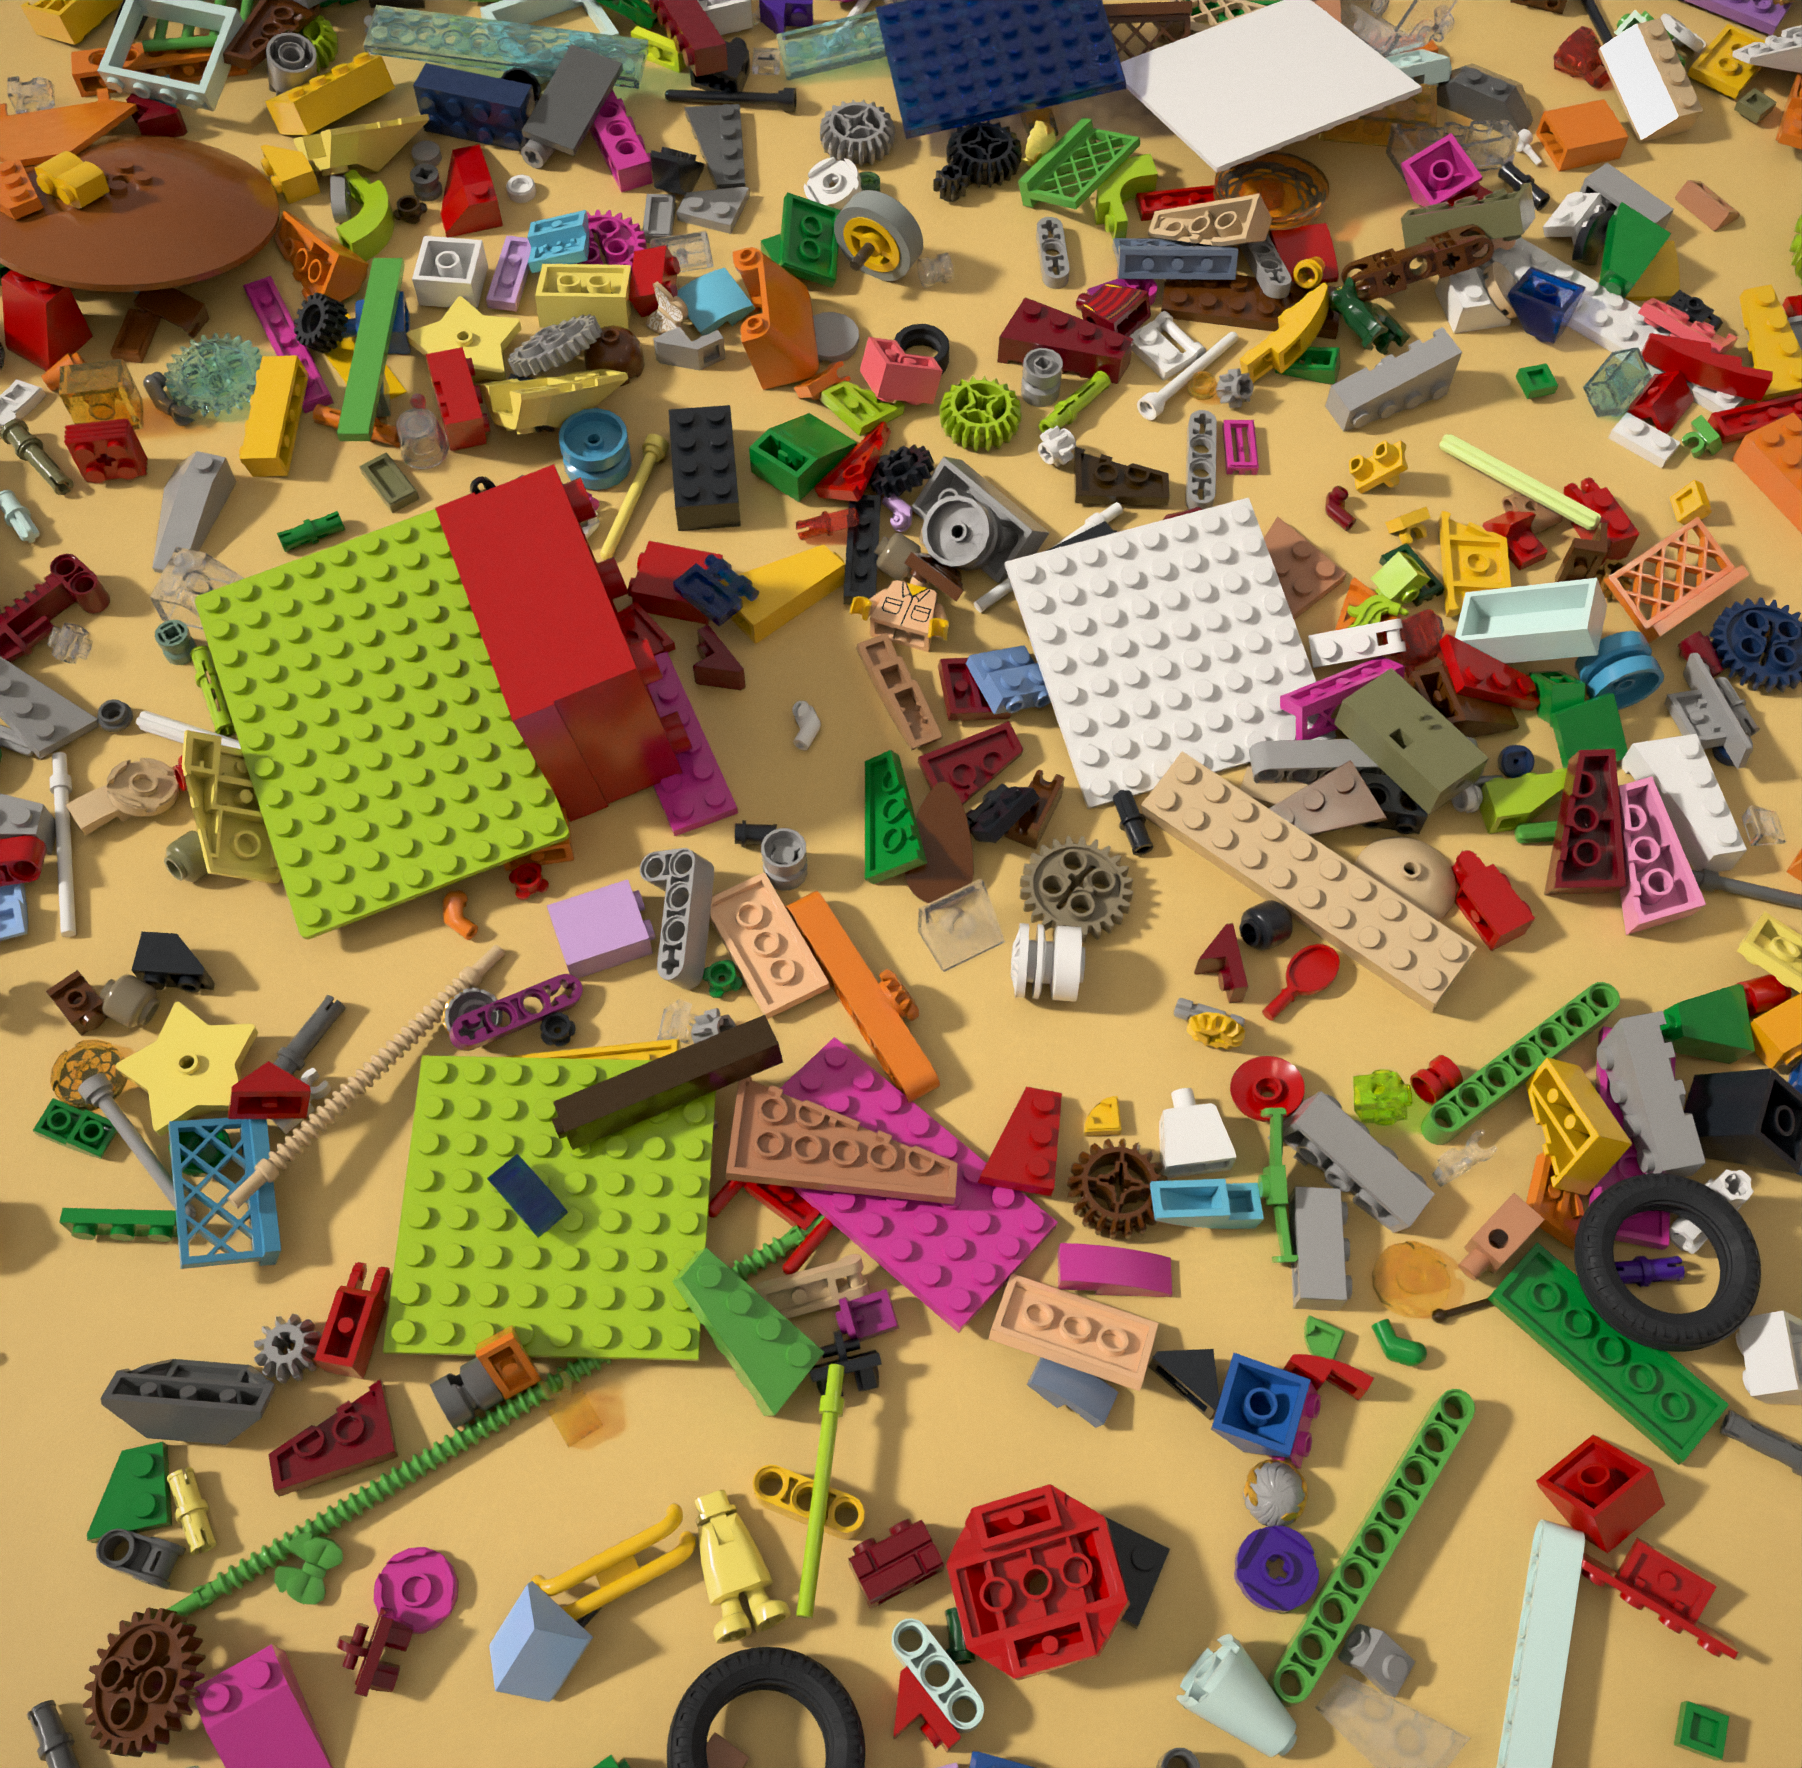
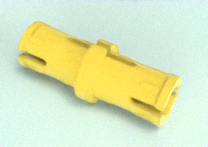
(191, 1511)

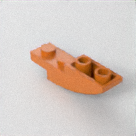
(1790, 126)

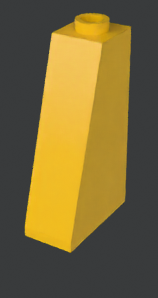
(788, 590)

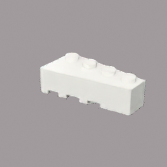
(1690, 799)

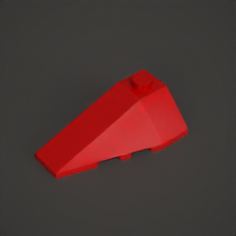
(469, 194)

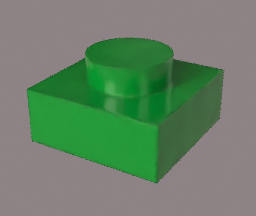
(1536, 381)
(1701, 1730)

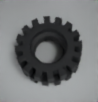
(320, 323)

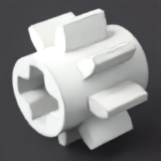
(1057, 446)

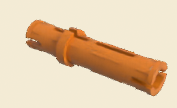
(381, 432)

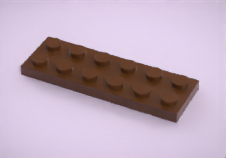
(1235, 303)

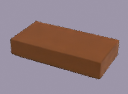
(135, 336)

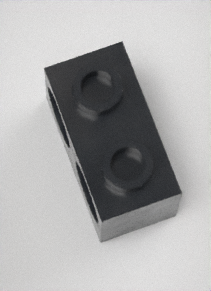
(1391, 801)

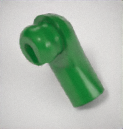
(1398, 1349)

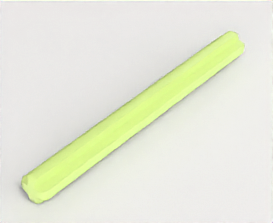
(1520, 482)

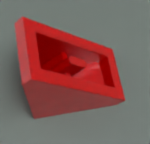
(269, 1095)

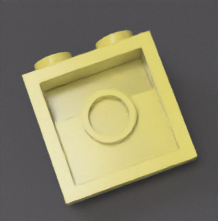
(1775, 950)

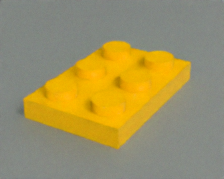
(1718, 67)

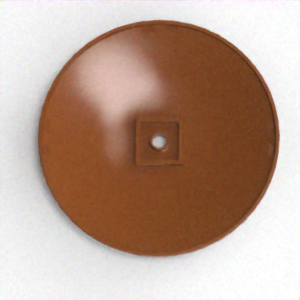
(168, 221)

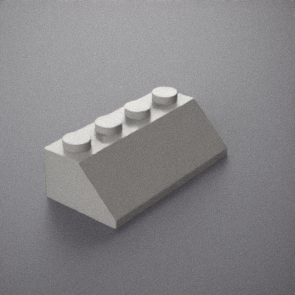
(1020, 532)

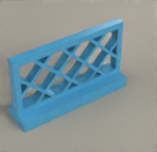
(261, 1205)

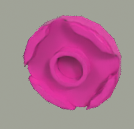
(418, 1588)

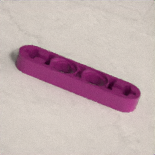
(514, 1007)

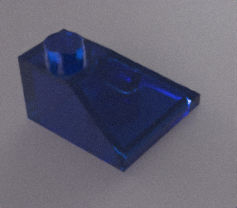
(1544, 303)

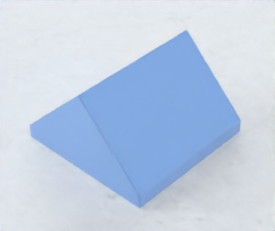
(536, 1647)

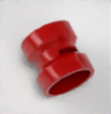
(1438, 1078)

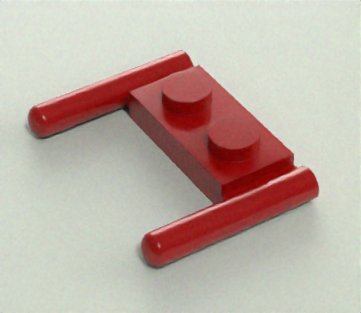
(785, 1204)

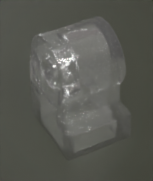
(31, 95)

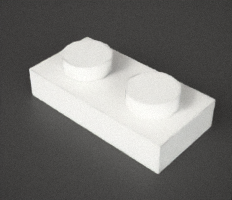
(1644, 440)

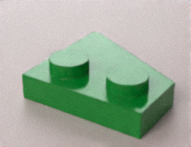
(136, 1493)

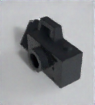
(1695, 309)

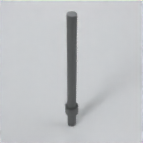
(1710, 880)

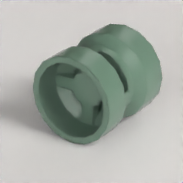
(175, 641)

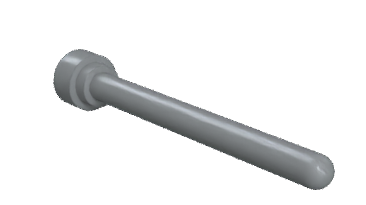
(98, 1091)

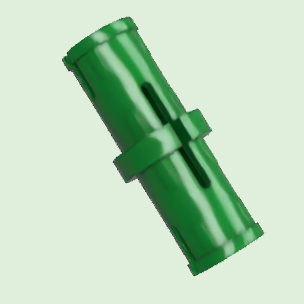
(311, 531)

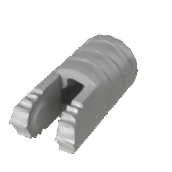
(536, 154)

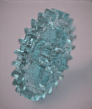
(214, 374)

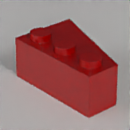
(458, 398)

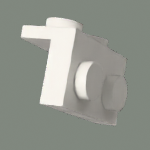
(1573, 215)

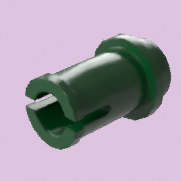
(957, 1648)

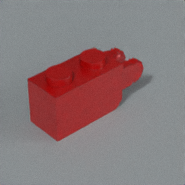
(1620, 529)
(1489, 901)
(353, 1324)

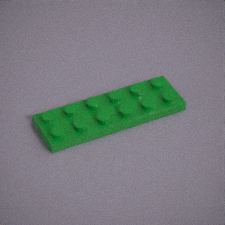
(1635, 1380)

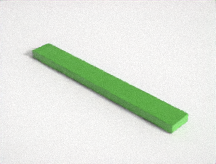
(371, 350)

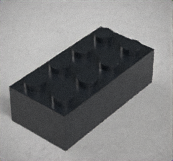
(704, 468)

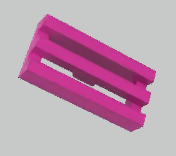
(1240, 466)

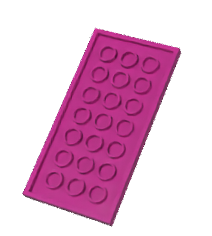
(939, 1251)

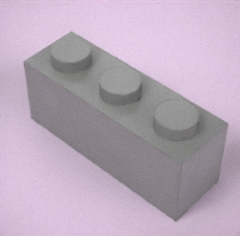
(1619, 188)
(1318, 1240)

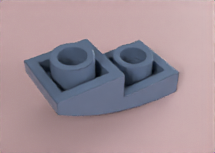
(1076, 1389)

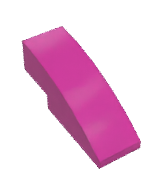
(1113, 1271)

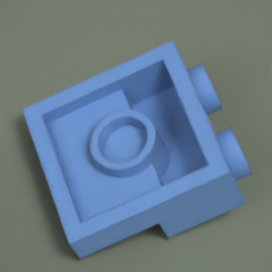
(1009, 679)

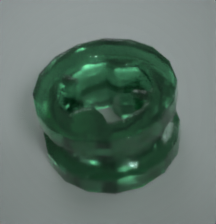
(870, 181)

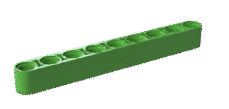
(1360, 1558)

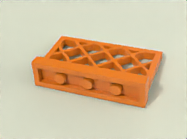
(1683, 605)

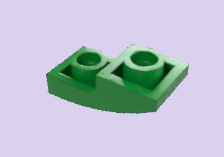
(75, 1128)

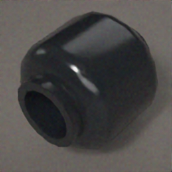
(1266, 925)

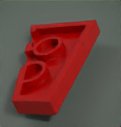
(1485, 677)
(1028, 1145)

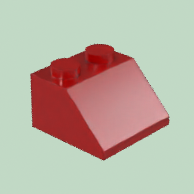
(1602, 1492)

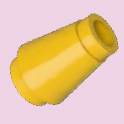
(1309, 272)

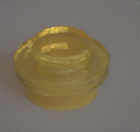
(1202, 386)

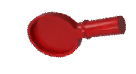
(1306, 974)

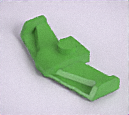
(1274, 1185)

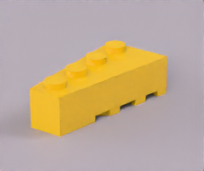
(330, 95)

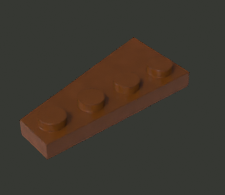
(264, 23)

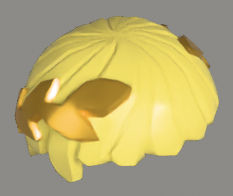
(1039, 142)

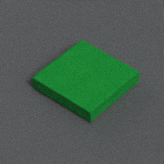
(1589, 727)

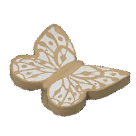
(669, 312)

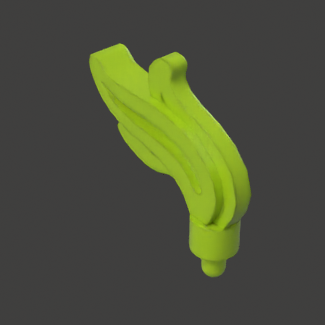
(1372, 609)

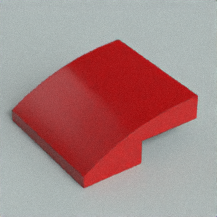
(1304, 243)

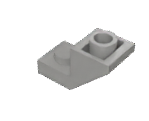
(677, 350)

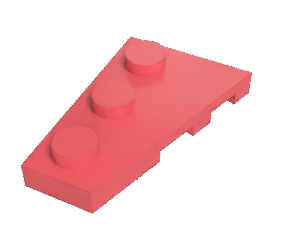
(1676, 321)

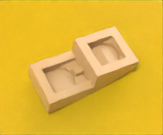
(94, 810)

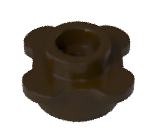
(409, 209)

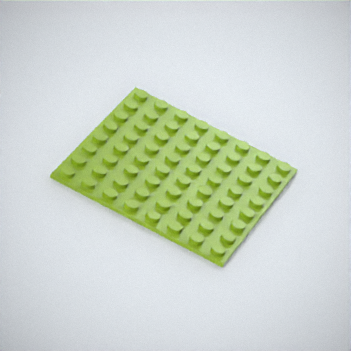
(595, 1277)

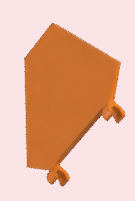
(48, 132)

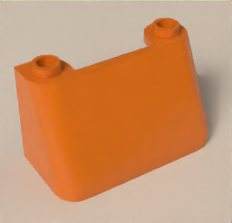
(782, 337)

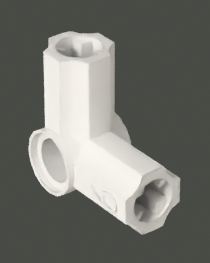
(1733, 1186)

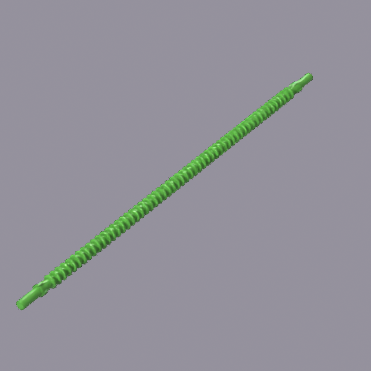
(208, 1593)

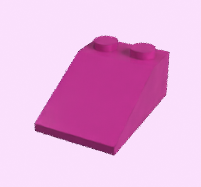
(260, 1715)

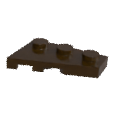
(1110, 482)

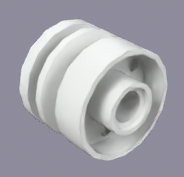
(1048, 962)

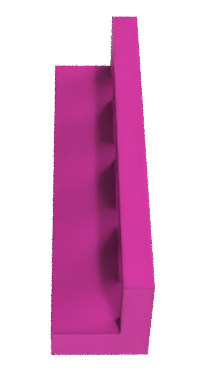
(1326, 694)

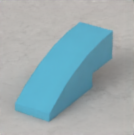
(1207, 1203)

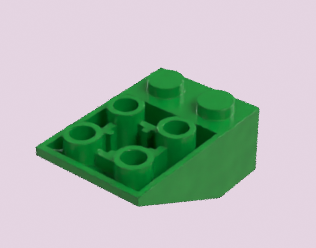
(798, 454)

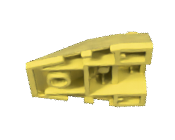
(358, 146)
(547, 400)
(226, 810)

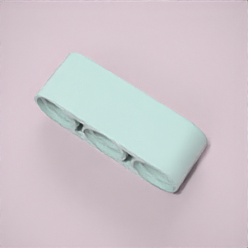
(931, 1654)

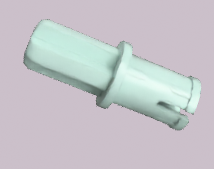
(18, 516)

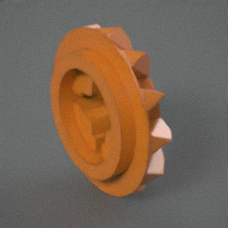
(898, 995)

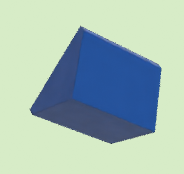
(1260, 1407)

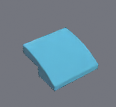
(559, 240)
(715, 300)

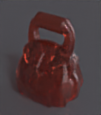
(1580, 57)
(1421, 639)

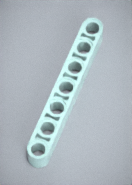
(1542, 1648)

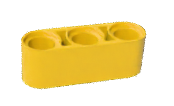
(797, 1485)

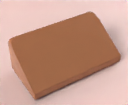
(1706, 205)

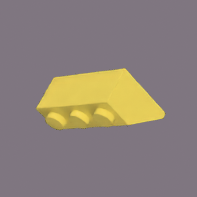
(586, 290)

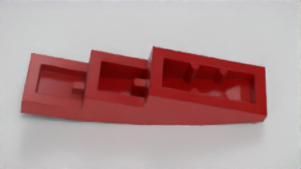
(1706, 368)

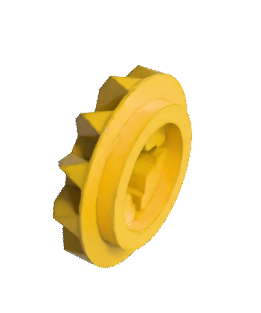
(1216, 1030)

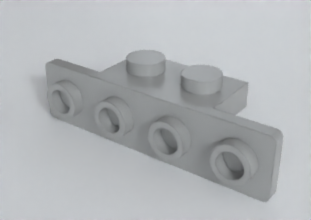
(1708, 714)

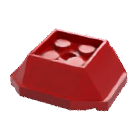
(992, 1574)

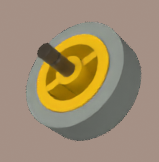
(878, 235)

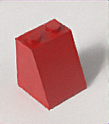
(41, 320)

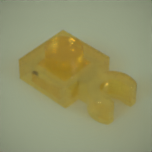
(573, 1414)

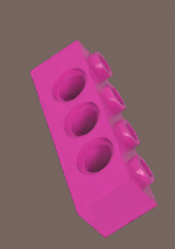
(621, 146)

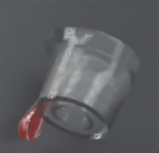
(420, 436)

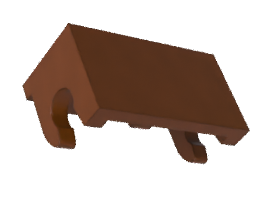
(175, 308)
(1033, 823)

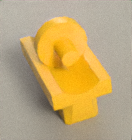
(1382, 467)

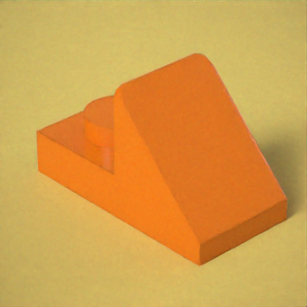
(507, 1362)

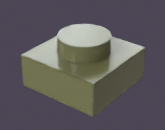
(1755, 105)

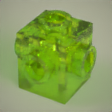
(1381, 1097)

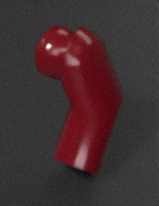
(1336, 508)

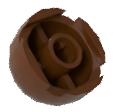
(617, 351)

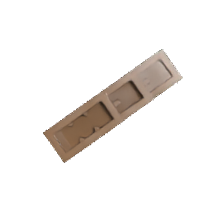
(899, 692)

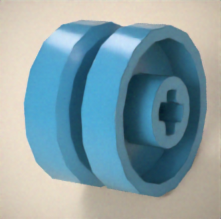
(595, 448)
(1621, 668)

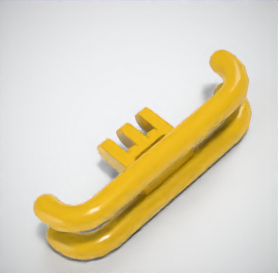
(617, 1566)

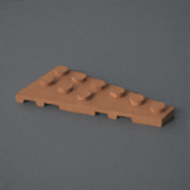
(1301, 568)
(819, 1149)

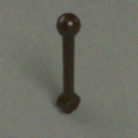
(1440, 1315)

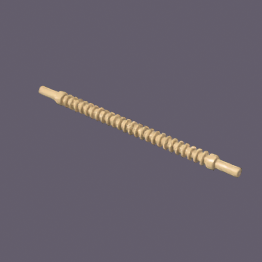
(269, 1169)

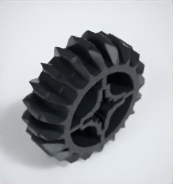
(985, 153)

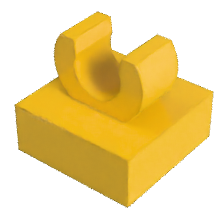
(1691, 503)
(1409, 522)

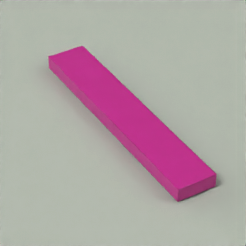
(280, 332)

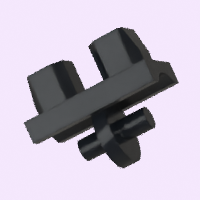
(863, 1364)

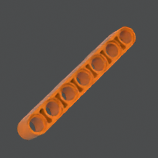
(863, 998)

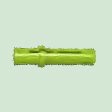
(1066, 411)
(204, 662)

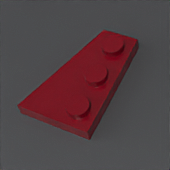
(972, 761)
(342, 1444)

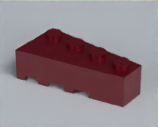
(1079, 343)
(1588, 832)

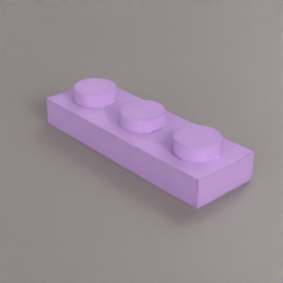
(510, 274)

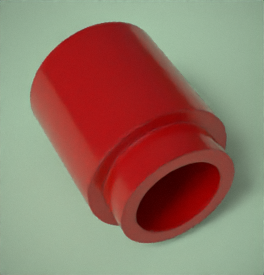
(1764, 994)

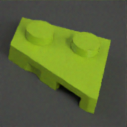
(859, 407)

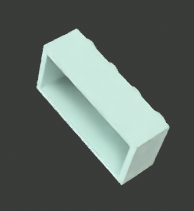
(1535, 621)

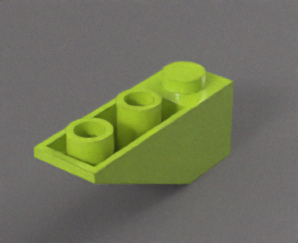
(1519, 799)

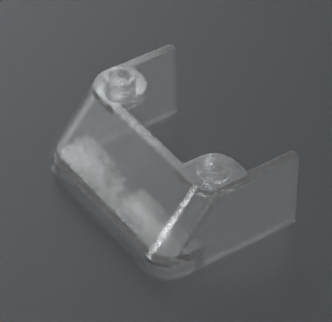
(1412, 31)

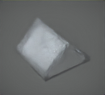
(960, 925)

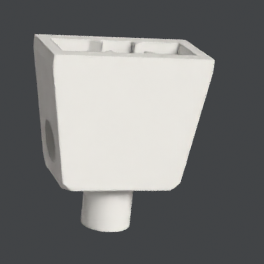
(1193, 1138)

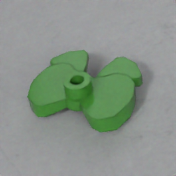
(307, 1583)

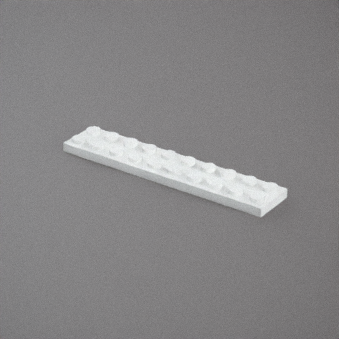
(1602, 315)

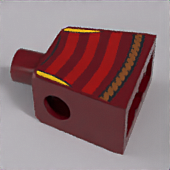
(1116, 308)

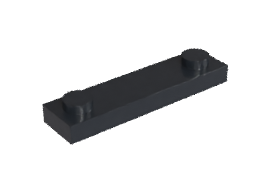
(861, 544)

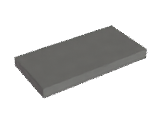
(572, 100)

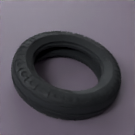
(1713, 1216)
(770, 1670)

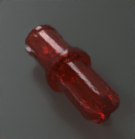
(828, 523)

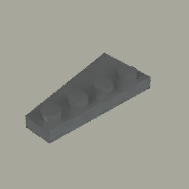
(720, 142)

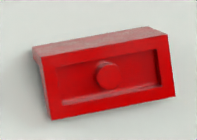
(1663, 399)

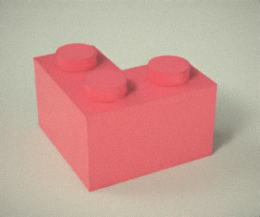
(898, 374)

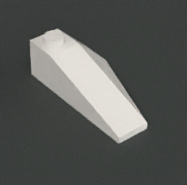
(1776, 52)

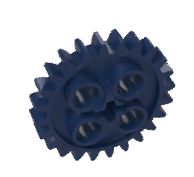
(1741, 641)

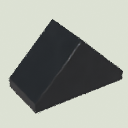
(1191, 1375)

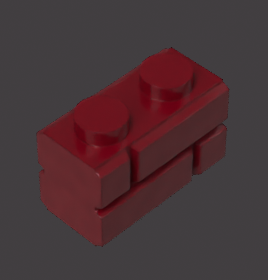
(895, 1562)

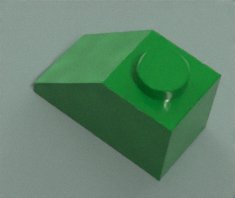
(1556, 692)

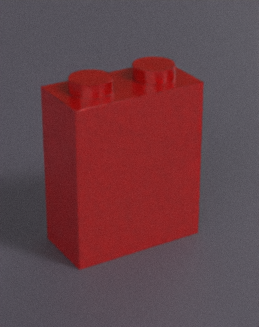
(655, 577)

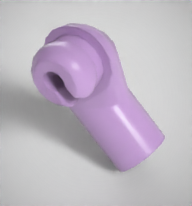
(901, 512)

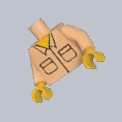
(905, 613)

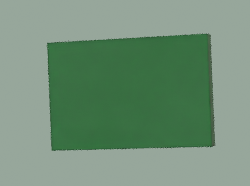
(809, 240)

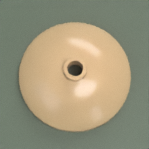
(1433, 881)

